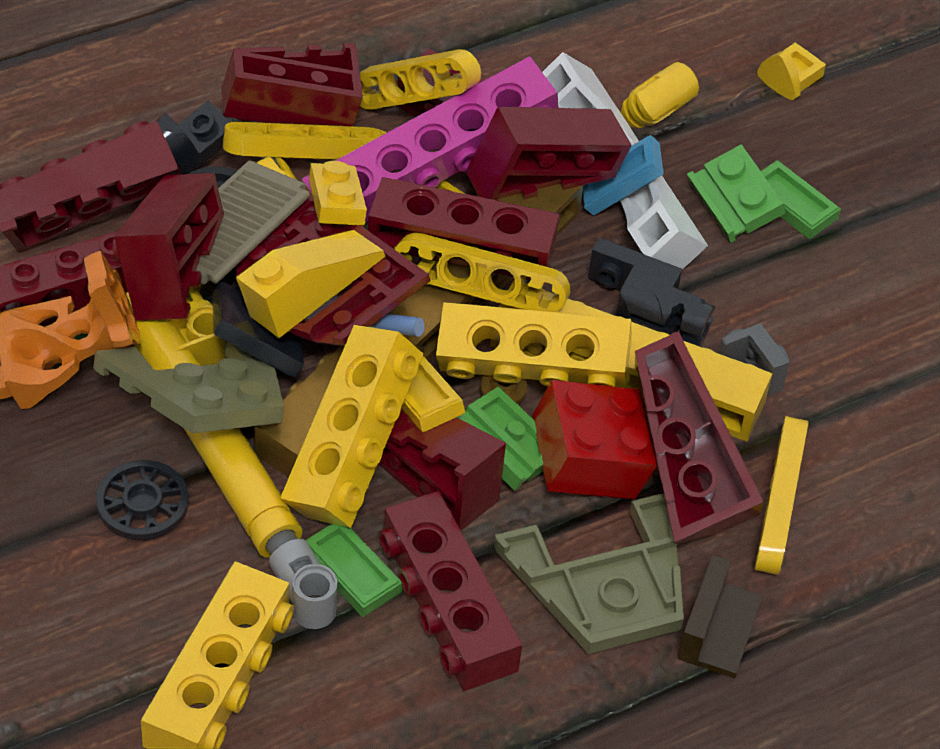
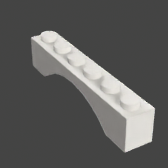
(652, 211)

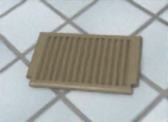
(253, 207)

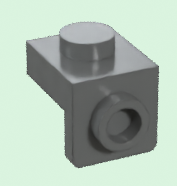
(759, 349)

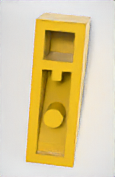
(303, 277)

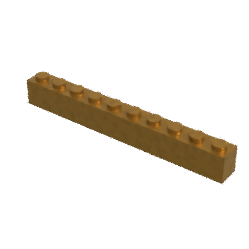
(281, 442)

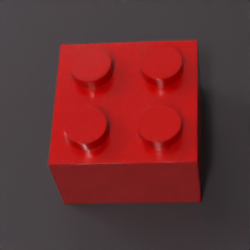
(594, 440)

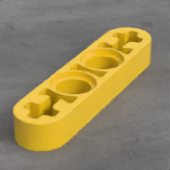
(414, 81)
(295, 139)
(482, 265)
(781, 496)

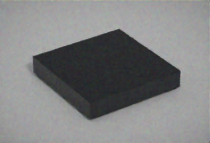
(236, 326)

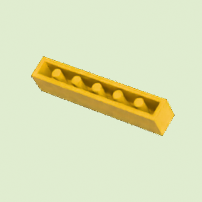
(734, 386)

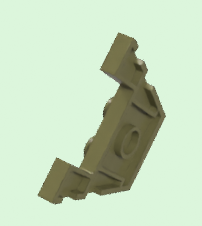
(205, 397)
(608, 595)

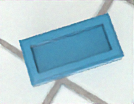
(639, 168)

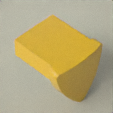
(791, 71)

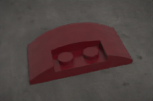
(362, 300)

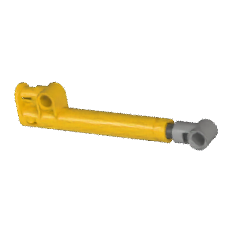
(239, 470)

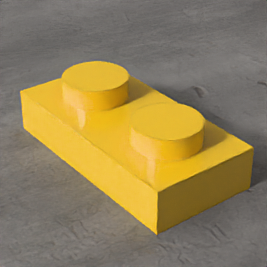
(337, 193)

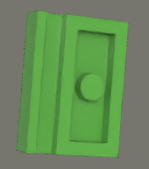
(736, 193)
(507, 421)

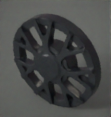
(142, 500)

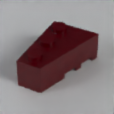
(294, 86)
(546, 148)
(165, 243)
(447, 459)

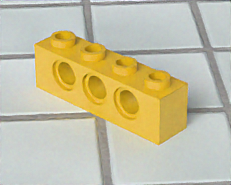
(467, 325)
(352, 425)
(242, 598)

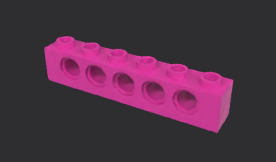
(446, 130)

